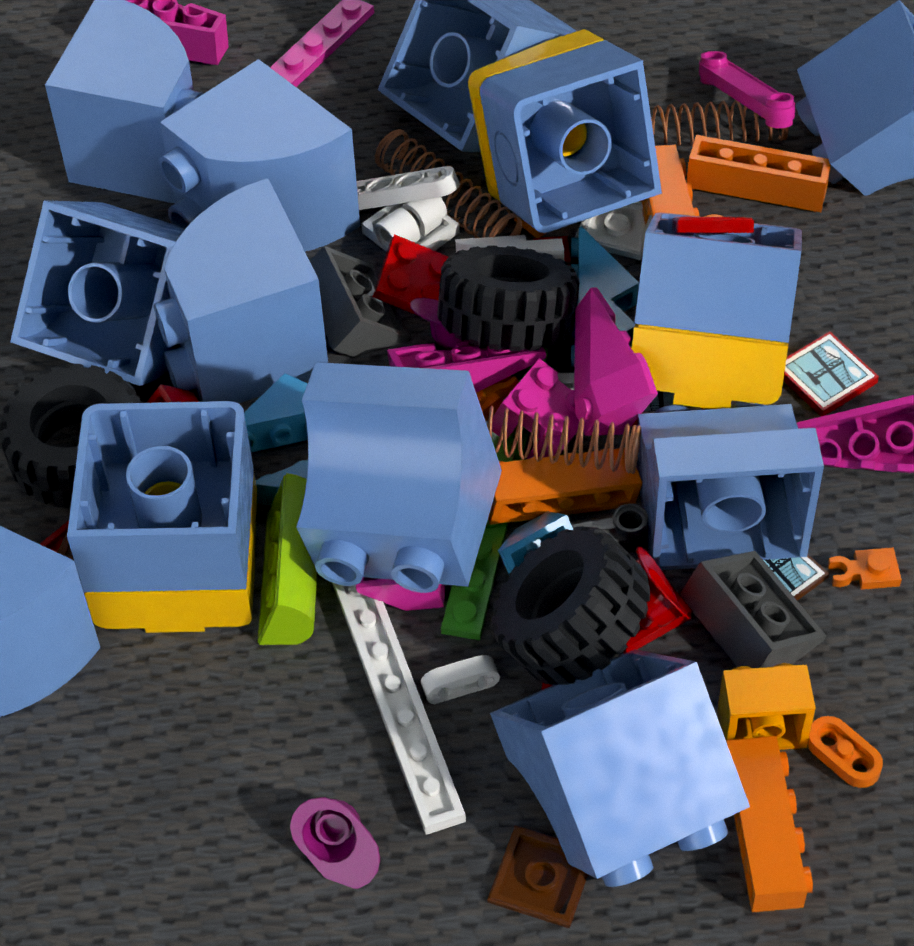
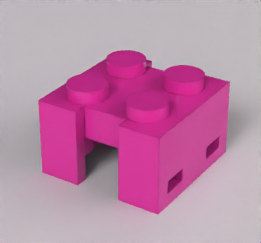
(540, 393)

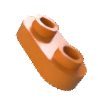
(846, 752)

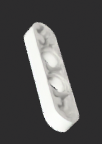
(406, 187)

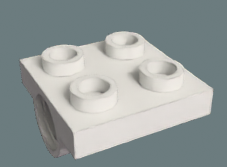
(416, 221)

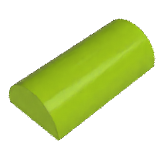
(288, 571)

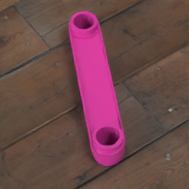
(774, 106)

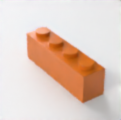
(758, 173)
(676, 193)
(536, 487)
(766, 829)

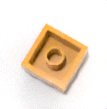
(767, 704)

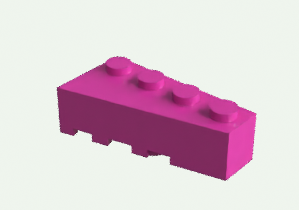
(198, 28)

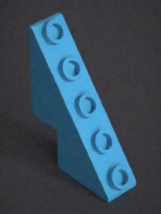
(602, 271)
(277, 415)

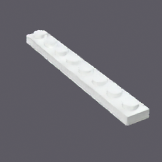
(401, 711)

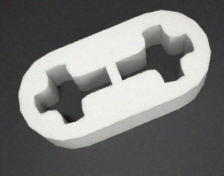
(460, 679)

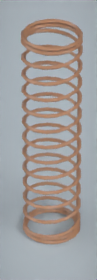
(785, 131)
(497, 227)
(631, 447)

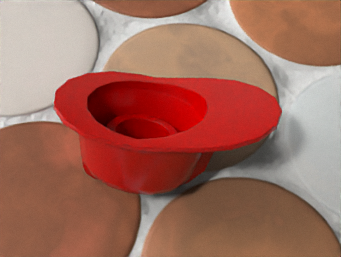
(663, 603)

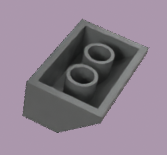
(351, 316)
(750, 611)

